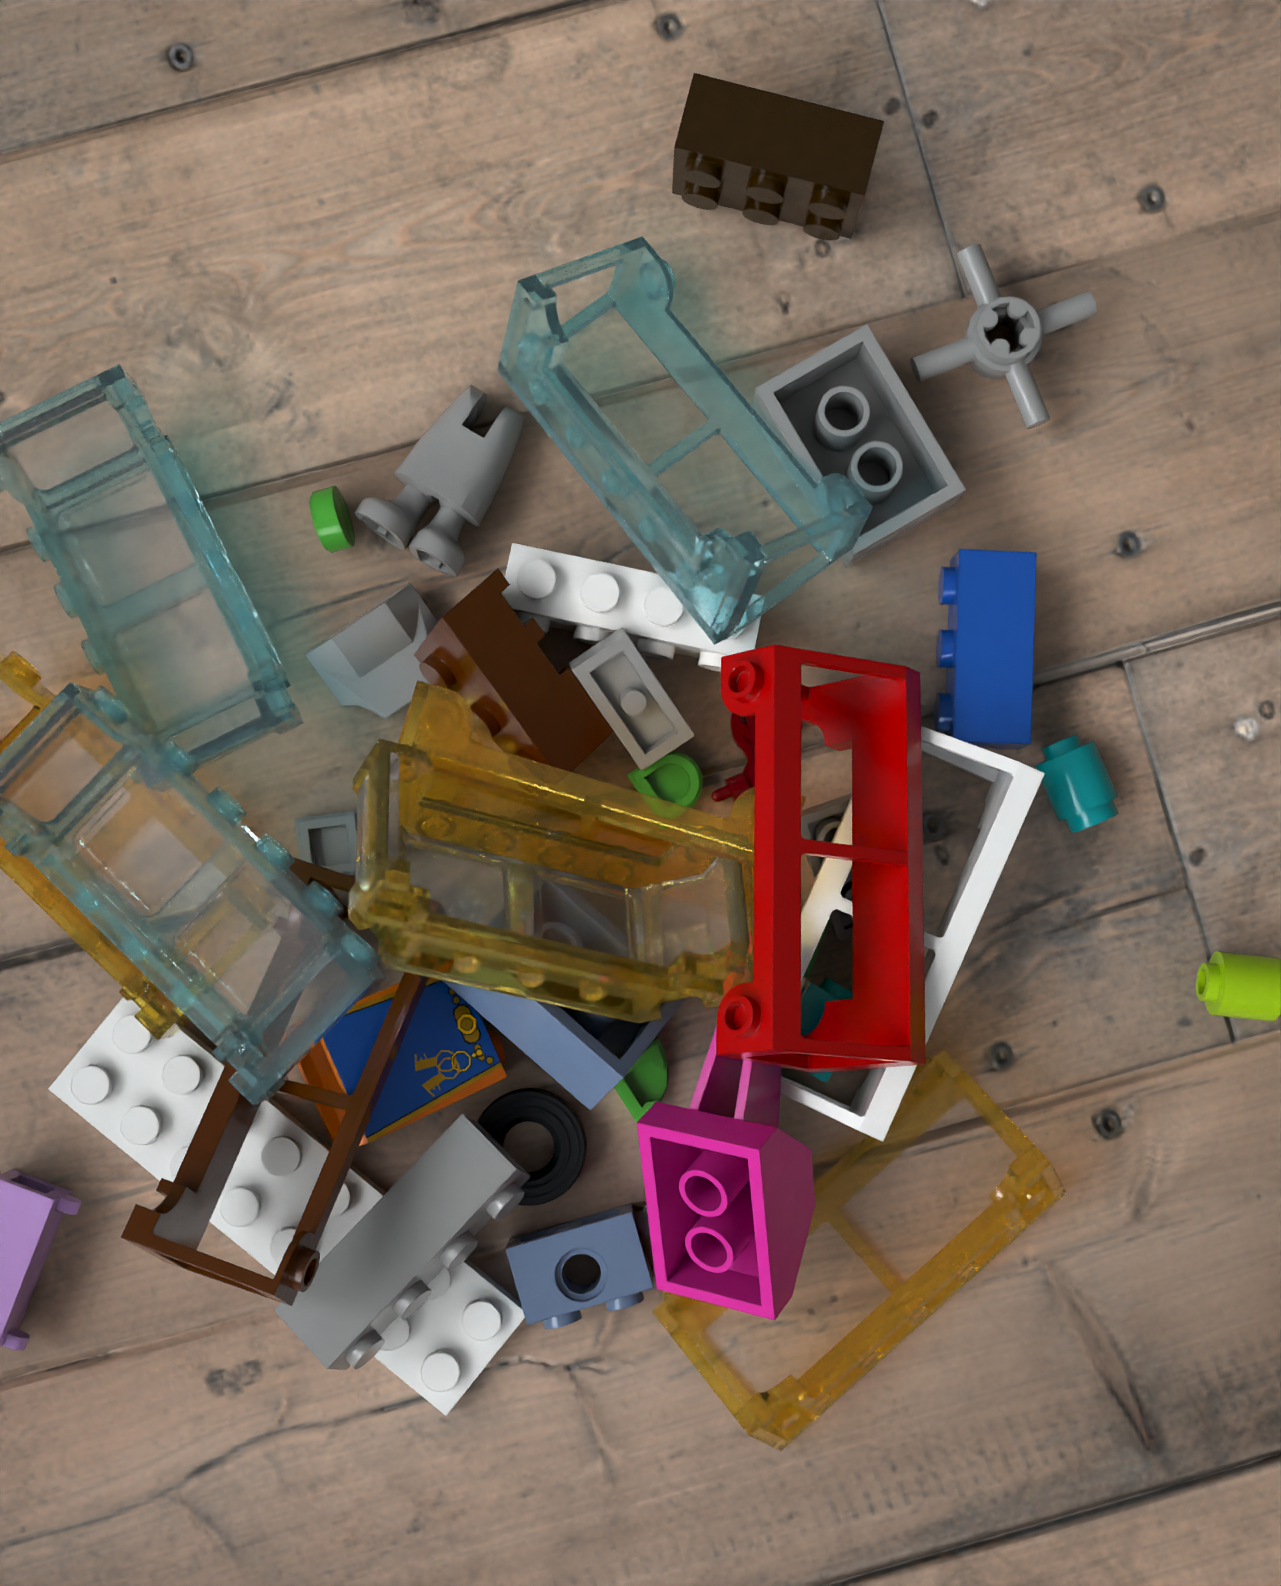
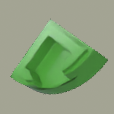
(645, 1080)

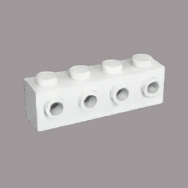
(603, 597)

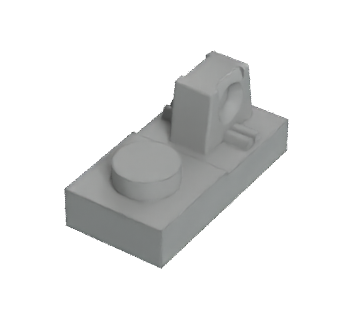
(631, 699)

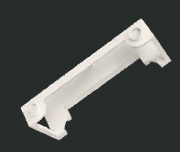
(1000, 823)

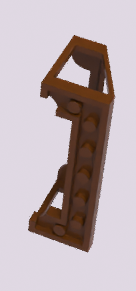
(179, 1222)

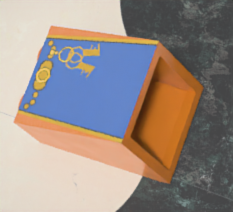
(438, 1062)

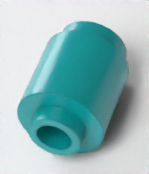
(1077, 783)

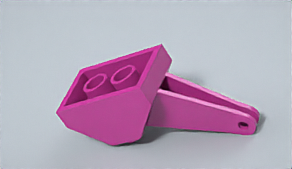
(727, 1190)

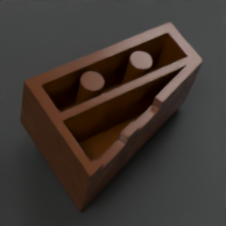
(510, 682)

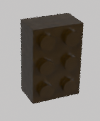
(773, 157)

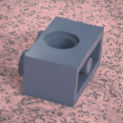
(609, 1238)

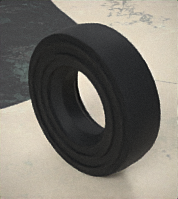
(564, 1127)

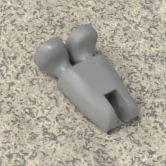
(451, 467)

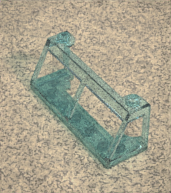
(709, 571)

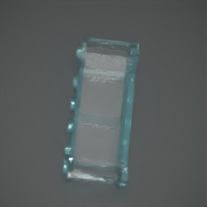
(144, 569)
(182, 885)

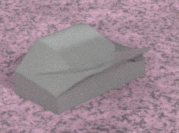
(374, 656)

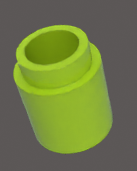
(1241, 986)

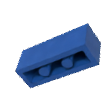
(987, 648)

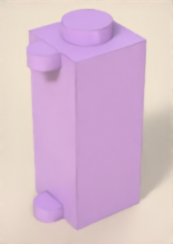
(28, 1225)

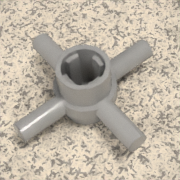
(995, 359)

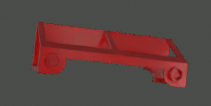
(882, 725)

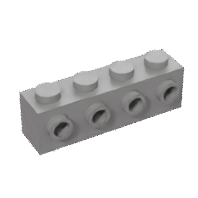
(404, 1244)

